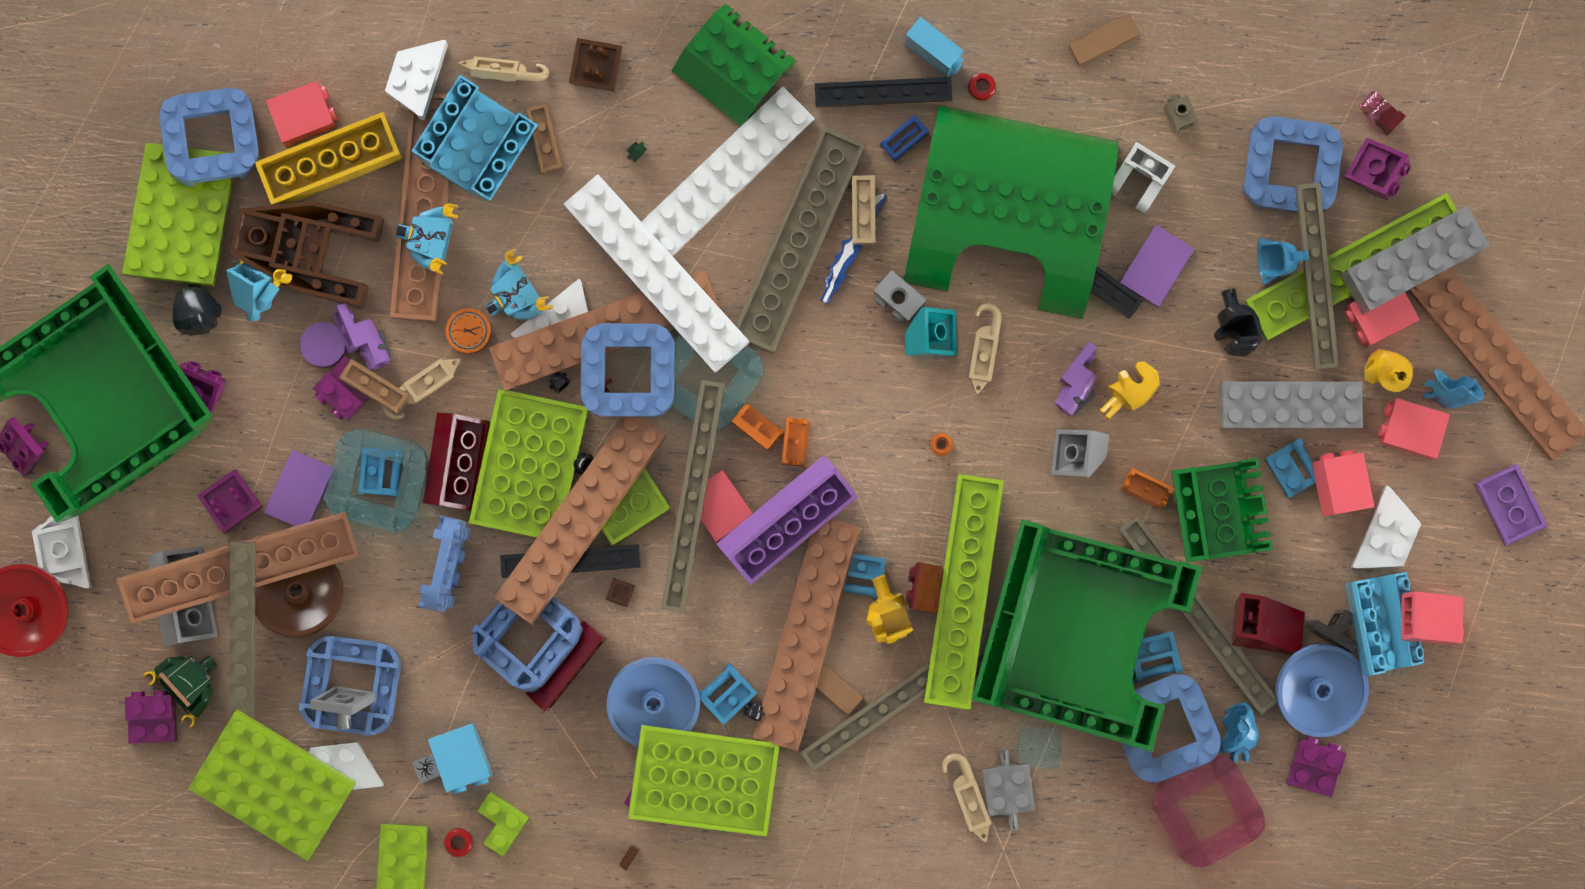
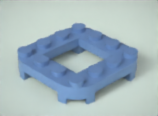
(1298, 132)
(214, 167)
(627, 336)
(452, 535)
(357, 651)
(547, 660)
(1200, 720)

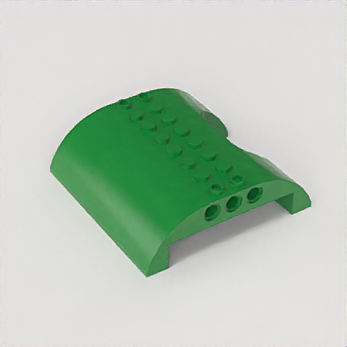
(1016, 193)
(106, 390)
(1075, 630)

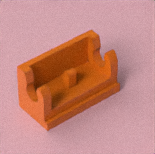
(757, 426)
(795, 442)
(1146, 488)

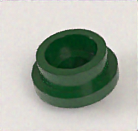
(636, 151)

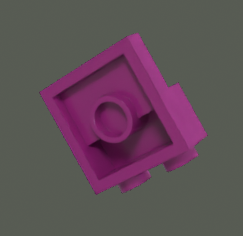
(1378, 169)
(207, 384)
(342, 397)
(151, 717)
(1316, 766)

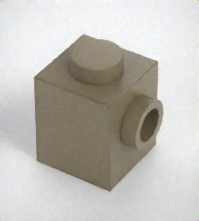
(1180, 113)

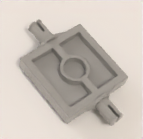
(1008, 789)

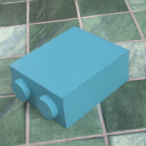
(934, 48)
(460, 758)

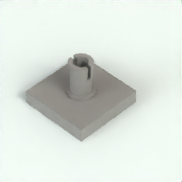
(343, 702)

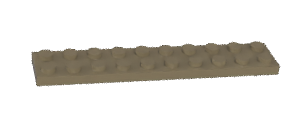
(799, 238)

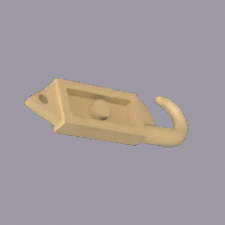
(502, 70)
(985, 349)
(426, 383)
(969, 797)

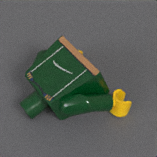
(186, 683)

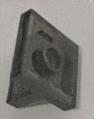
(1333, 631)

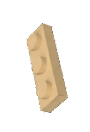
(863, 210)

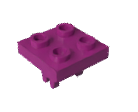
(20, 446)
(230, 501)

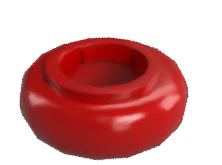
(981, 77)
(458, 852)

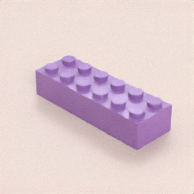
(787, 520)

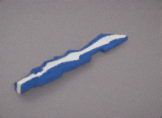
(845, 259)

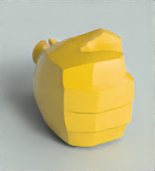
(1389, 370)
(1129, 393)
(888, 614)

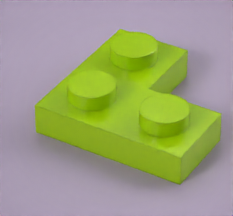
(507, 819)

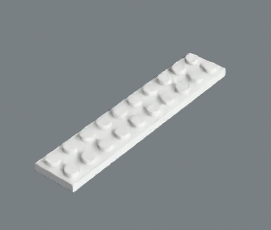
(728, 171)
(656, 273)

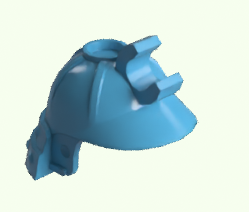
(1277, 259)
(1453, 393)
(1241, 732)

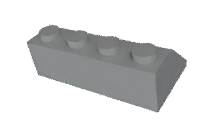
(187, 624)

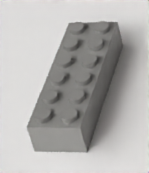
(1414, 260)
(1290, 405)

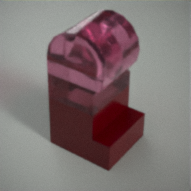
(1381, 112)

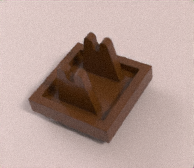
(595, 64)

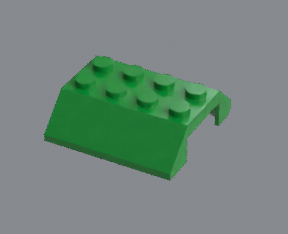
(731, 64)
(1220, 511)

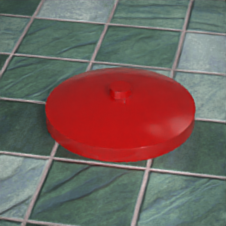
(31, 610)

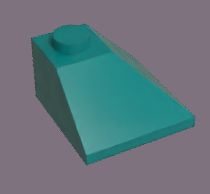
(932, 333)

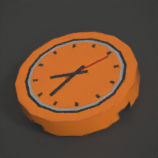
(468, 331)

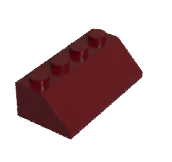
(455, 460)
(568, 670)

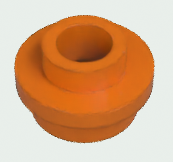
(941, 437)

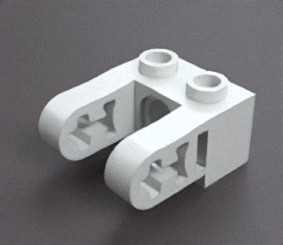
(1149, 165)

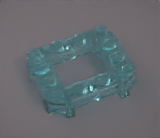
(736, 393)
(384, 446)

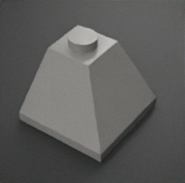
(1078, 452)

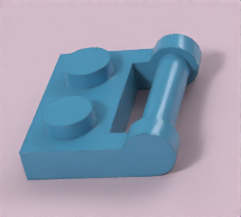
(1286, 470)
(373, 474)
(865, 568)
(1156, 648)
(732, 699)

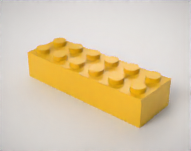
(329, 160)

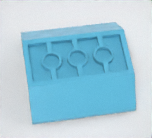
(473, 140)
(1377, 624)

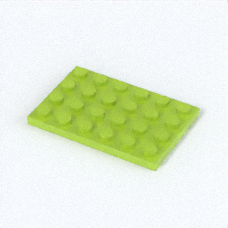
(176, 227)
(527, 462)
(703, 780)
(272, 785)

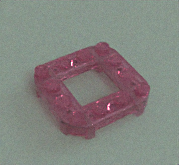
(1224, 842)

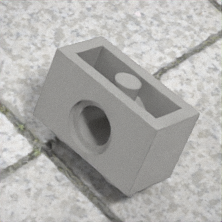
(894, 284)

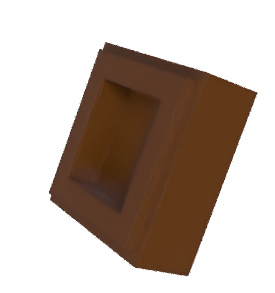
(620, 592)
(629, 857)

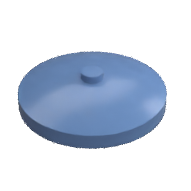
(1321, 690)
(652, 694)

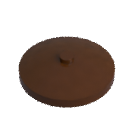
(301, 602)

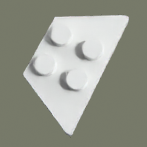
(415, 76)
(565, 306)
(1388, 534)
(62, 551)
(351, 761)

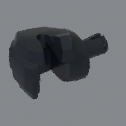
(195, 311)
(1240, 324)

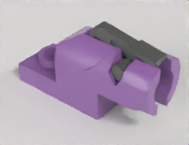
(362, 337)
(1078, 382)

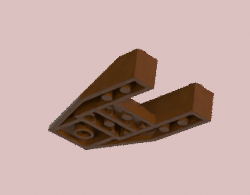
(296, 241)

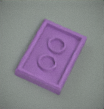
(1156, 266)
(299, 489)
(1510, 504)

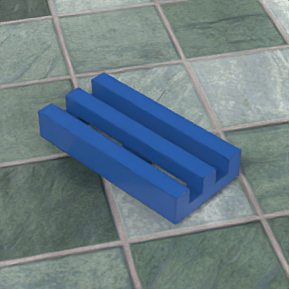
(889, 151)

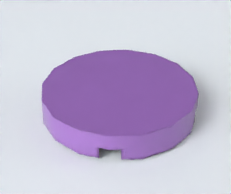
(322, 344)

